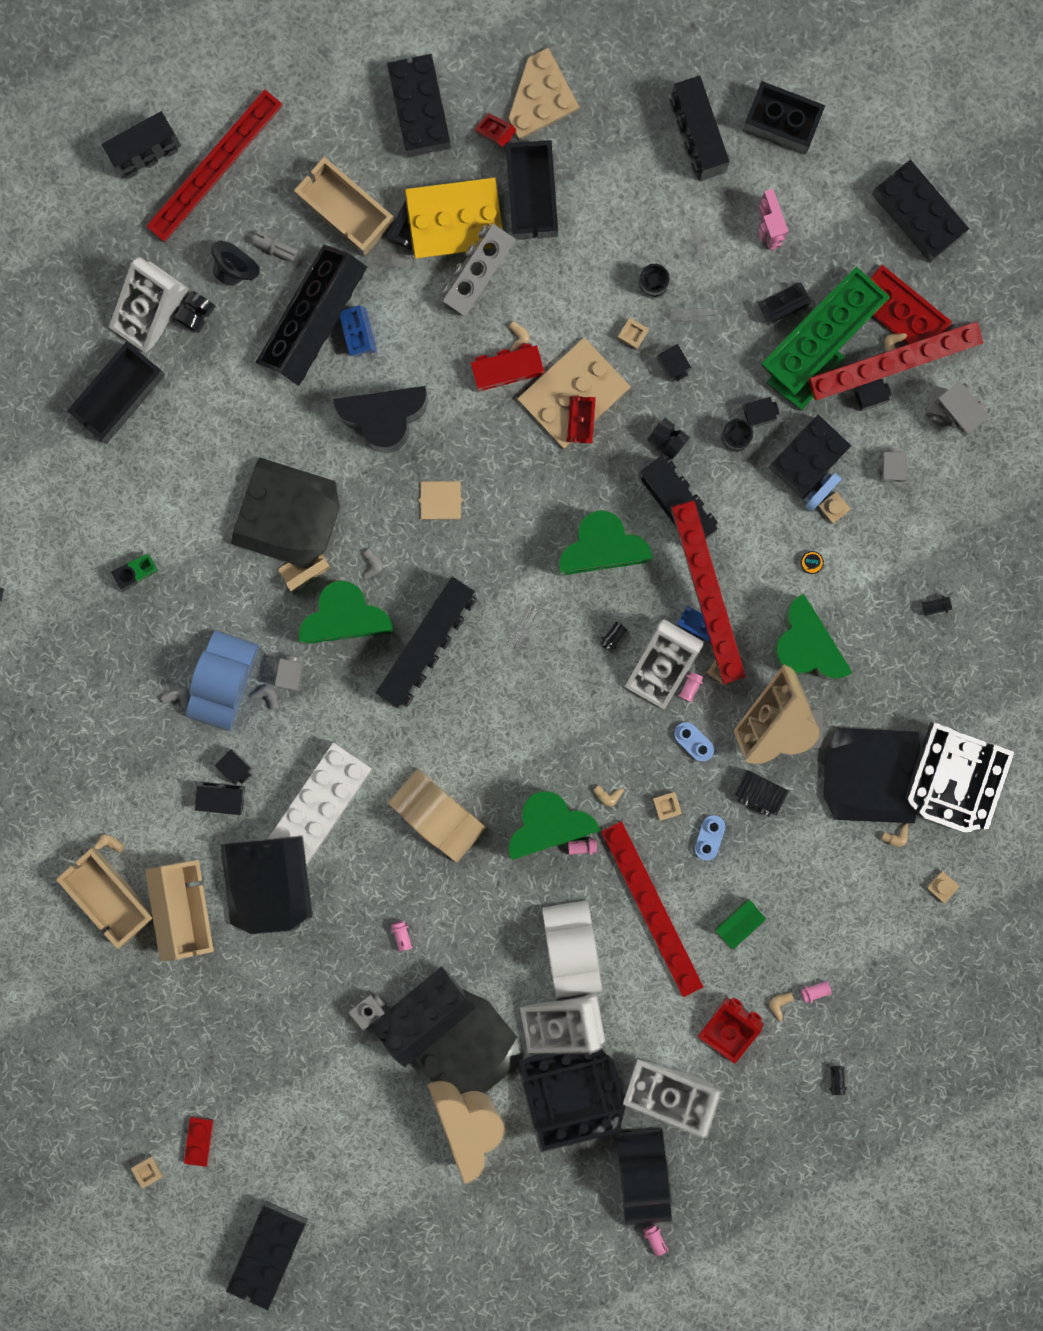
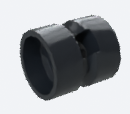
(654, 281)
(191, 319)
(736, 435)
(668, 438)

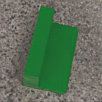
(740, 924)

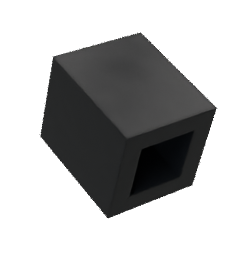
(674, 363)
(872, 394)
(761, 412)
(234, 767)

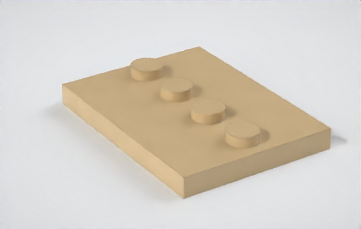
(577, 373)

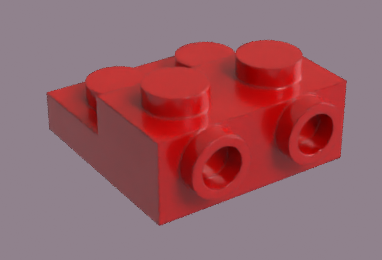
(731, 1029)

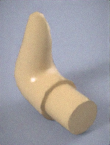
(521, 333)
(891, 339)
(604, 798)
(894, 840)
(110, 841)
(778, 1001)

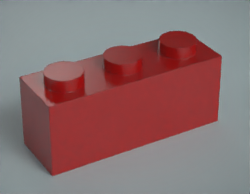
(507, 367)

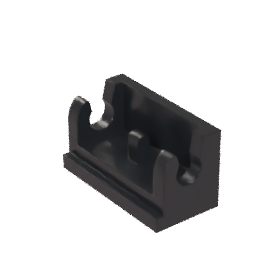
(400, 229)
(784, 303)
(219, 798)

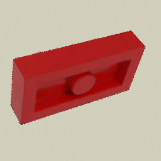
(495, 129)
(198, 1141)

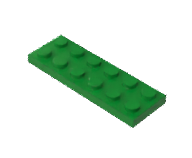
(825, 331)

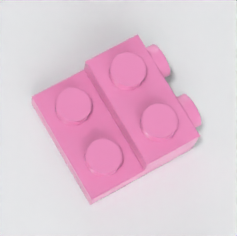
(773, 226)

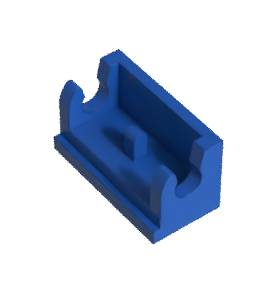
(358, 331)
(693, 623)

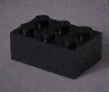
(783, 117)
(141, 145)
(809, 456)

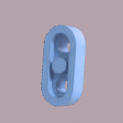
(828, 484)
(693, 743)
(710, 838)

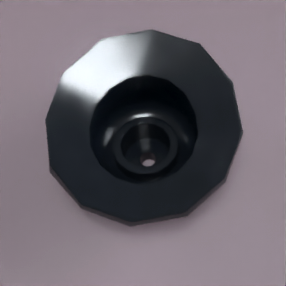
(232, 264)

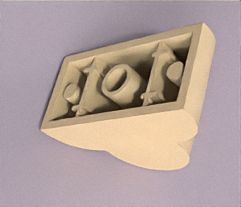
(777, 721)
(437, 815)
(469, 1125)

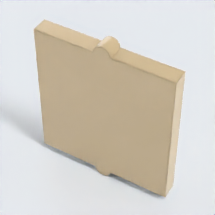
(441, 500)

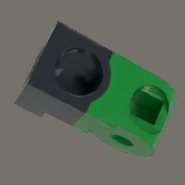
(134, 572)

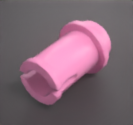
(691, 686)
(582, 846)
(401, 935)
(815, 992)
(655, 1239)

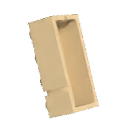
(344, 206)
(106, 897)
(179, 911)

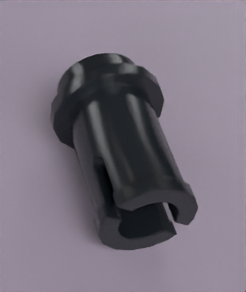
(937, 606)
(613, 636)
(837, 1080)

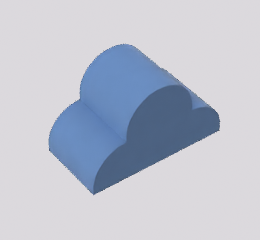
(221, 680)

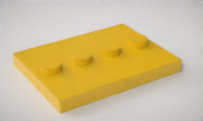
(450, 215)

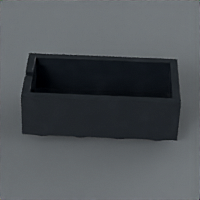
(419, 105)
(699, 128)
(532, 189)
(920, 211)
(116, 392)
(673, 490)
(422, 1017)
(266, 1255)

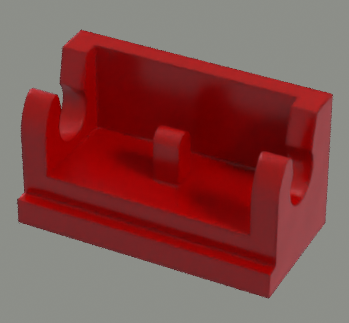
(581, 419)

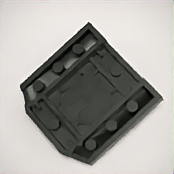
(286, 514)
(474, 1051)

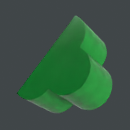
(603, 546)
(343, 615)
(808, 644)
(548, 824)

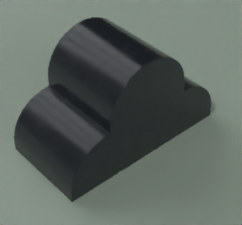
(383, 415)
(644, 1177)

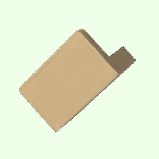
(298, 576)

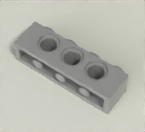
(501, 244)

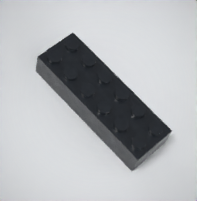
(311, 314)
(426, 643)

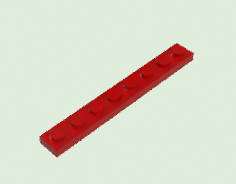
(214, 165)
(895, 360)
(708, 591)
(652, 909)

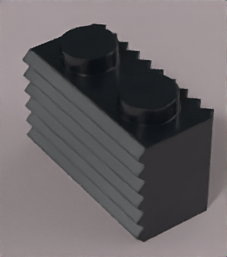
(761, 793)

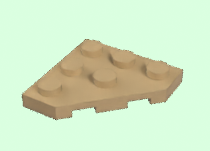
(541, 96)

